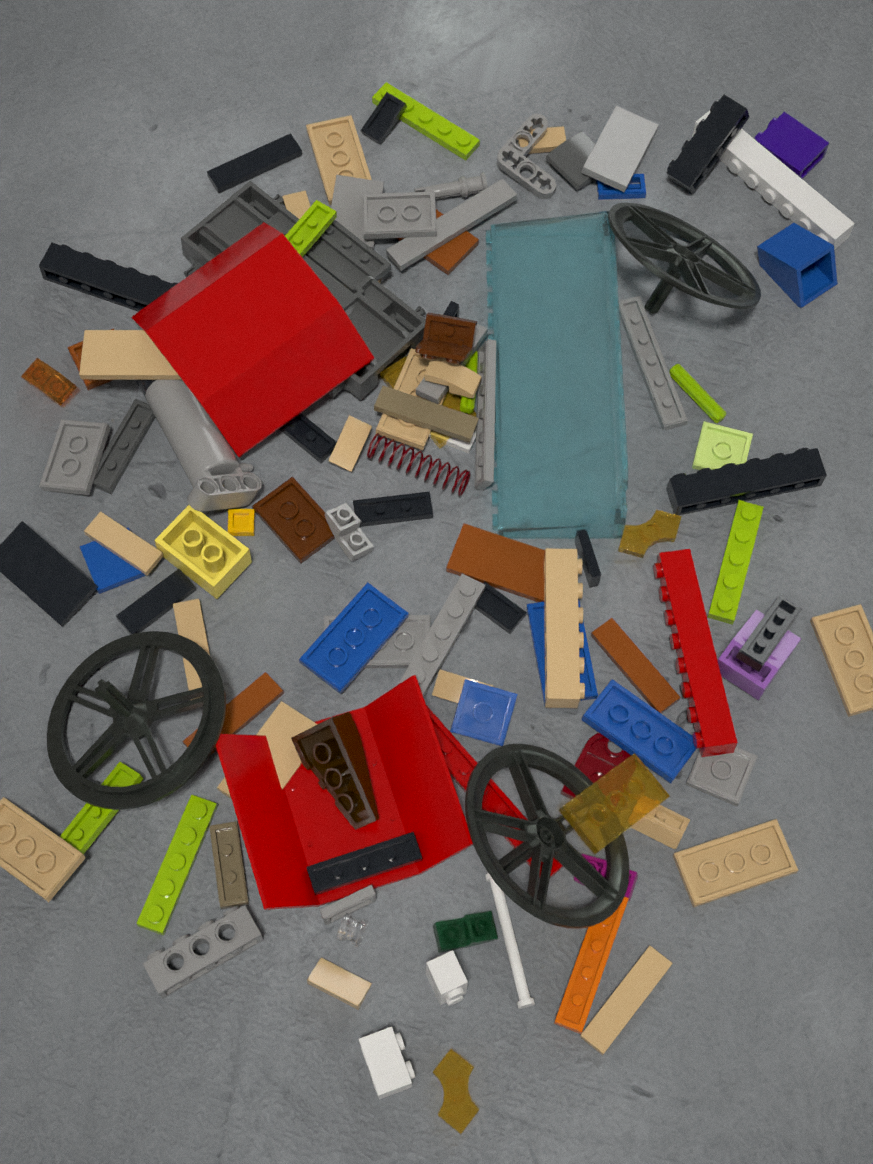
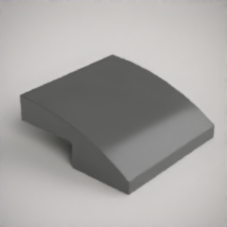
(571, 157)

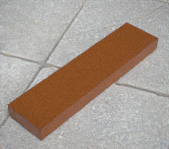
(635, 666)
(247, 706)

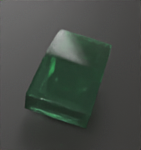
(465, 931)

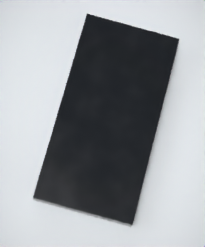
(44, 574)

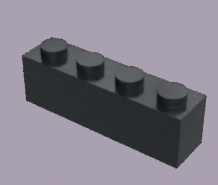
(707, 144)

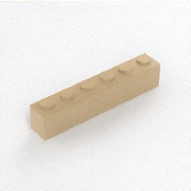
(562, 629)

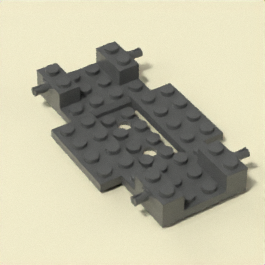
(338, 259)

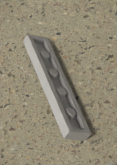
(444, 631)

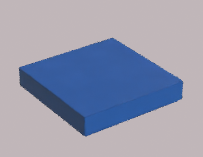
(107, 568)
(483, 712)

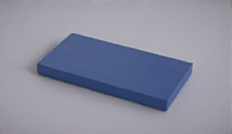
(536, 622)
(354, 638)
(640, 730)

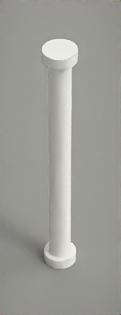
(511, 945)

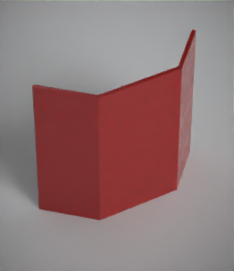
(255, 336)
(304, 827)

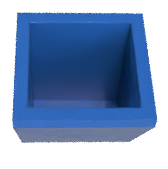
(799, 263)

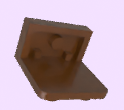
(447, 338)

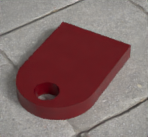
(596, 760)

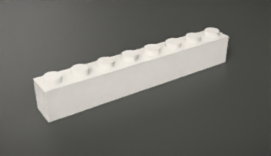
(784, 189)

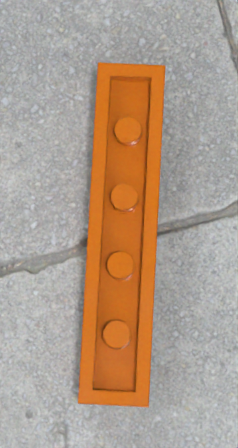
(588, 972)

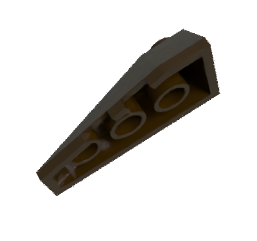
(338, 760)

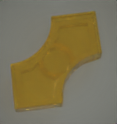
(639, 538)
(457, 1106)

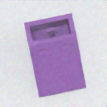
(746, 677)

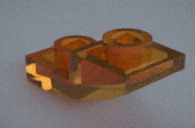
(49, 381)

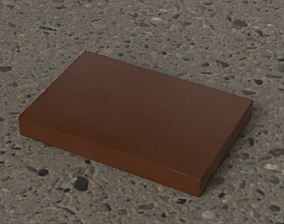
(295, 519)

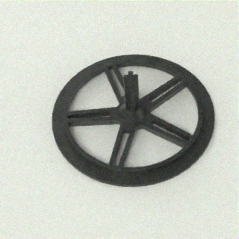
(682, 259)
(133, 719)
(542, 838)

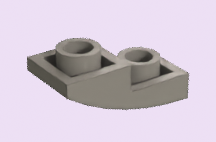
(346, 531)

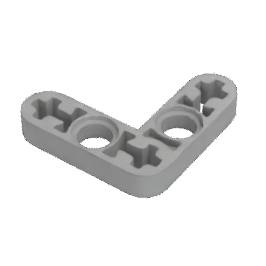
(519, 155)

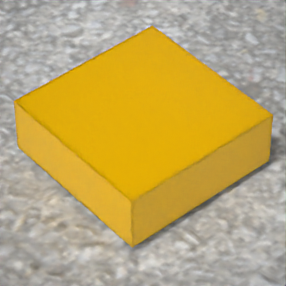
(241, 522)

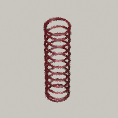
(466, 476)

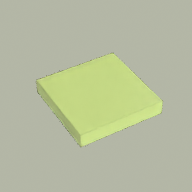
(721, 446)

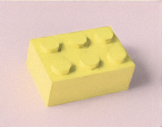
(203, 551)

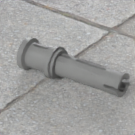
(462, 187)

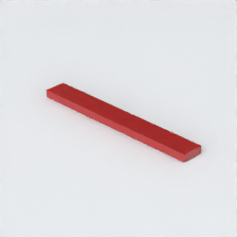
(461, 765)

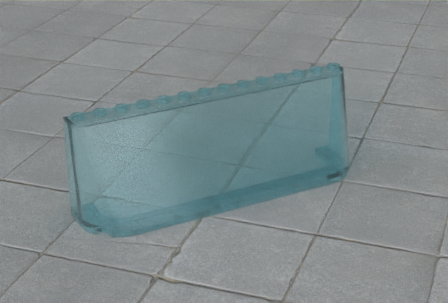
(557, 379)

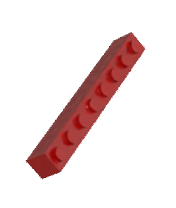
(695, 653)

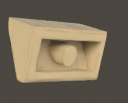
(663, 826)
(339, 983)

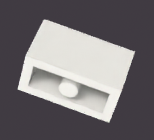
(447, 978)
(386, 1062)

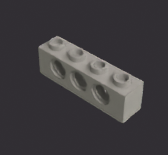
(168, 981)

